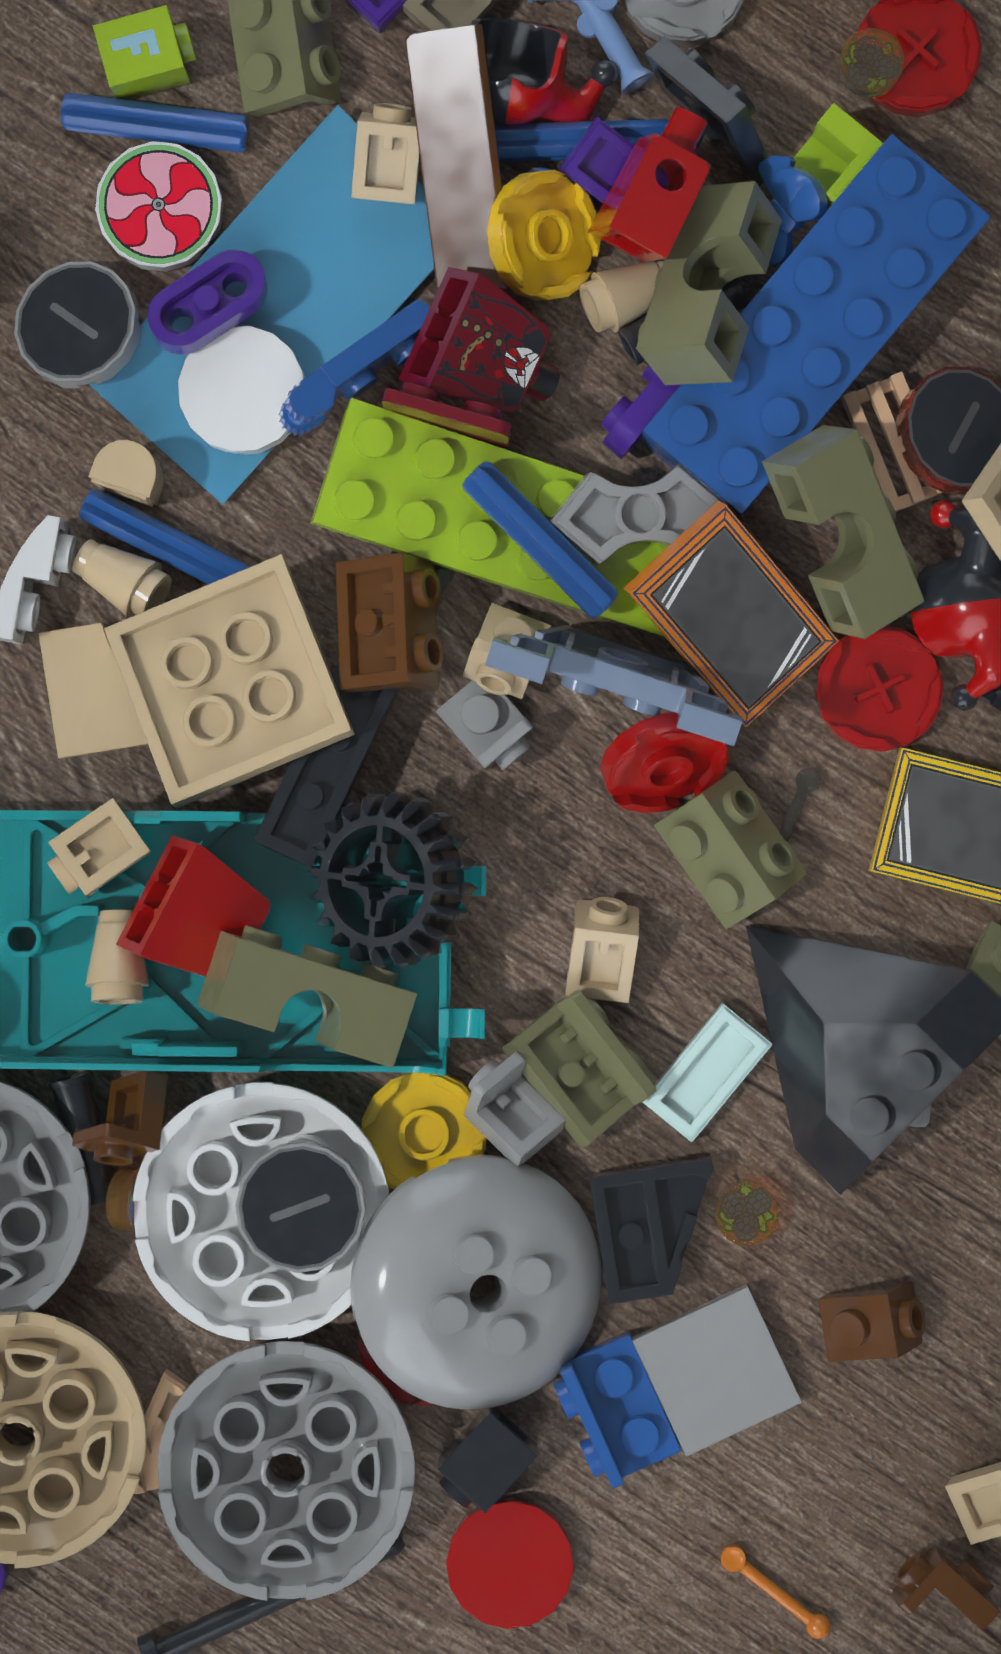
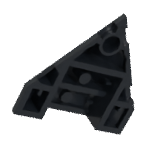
(864, 1041)

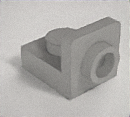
(487, 725)

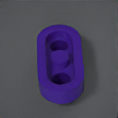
(203, 299)
(630, 418)

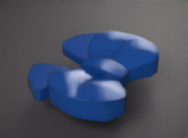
(796, 200)

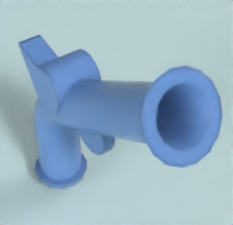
(599, 22)

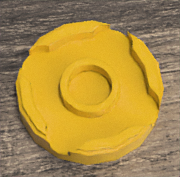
(542, 235)
(420, 1125)

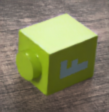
(144, 53)

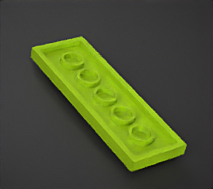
(403, 491)

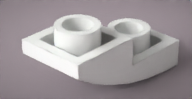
(40, 561)

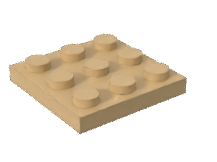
(228, 681)

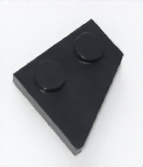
(727, 109)
(646, 1223)

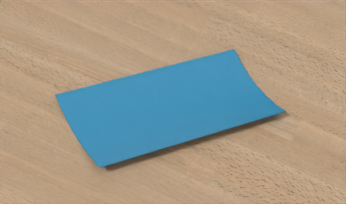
(330, 277)

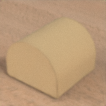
(128, 471)

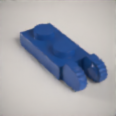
(352, 370)

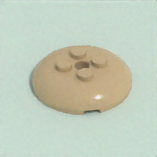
(86, 1442)

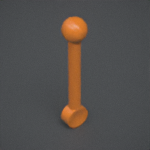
(734, 1560)

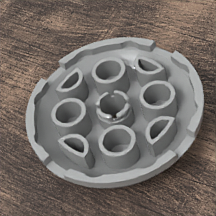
(41, 1201)
(431, 1247)
(274, 1533)

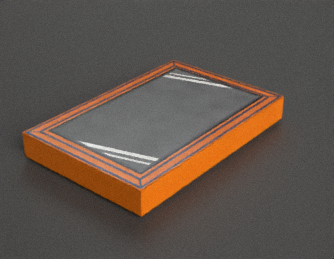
(731, 613)

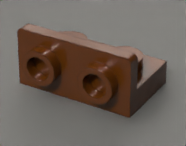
(388, 623)

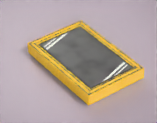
(942, 826)

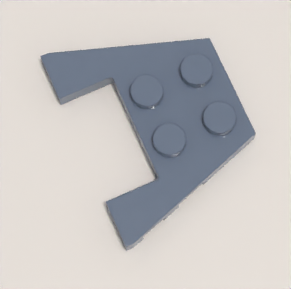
(639, 675)

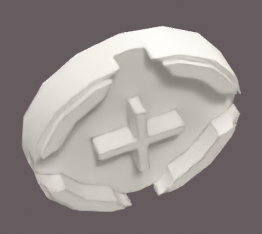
(237, 390)

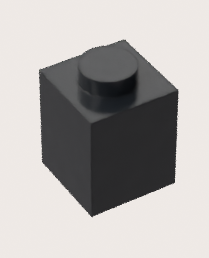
(485, 1459)

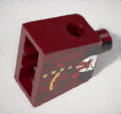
(481, 346)

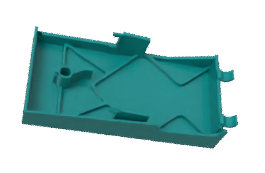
(51, 937)

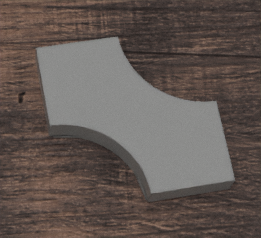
(606, 516)

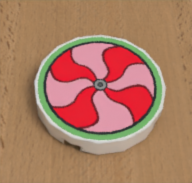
(159, 206)

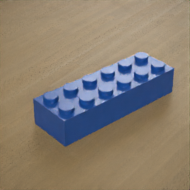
(819, 322)

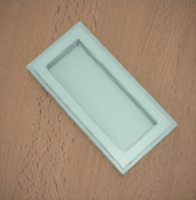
(707, 1072)

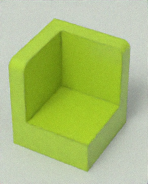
(837, 151)

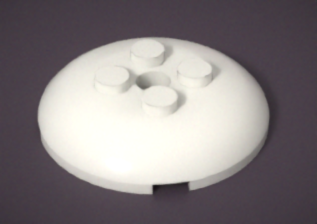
(190, 1218)

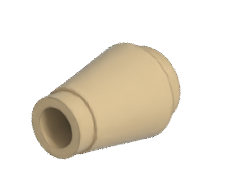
(619, 295)
(122, 577)
(114, 972)

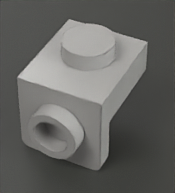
(511, 1110)

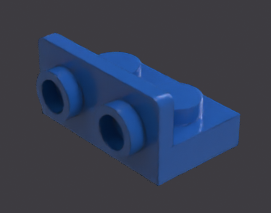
(617, 1408)

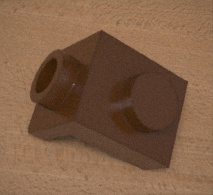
(132, 1122)
(872, 1323)
(960, 1585)

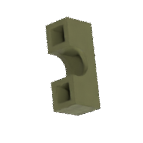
(691, 324)
(871, 573)
(255, 979)

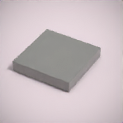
(716, 1370)

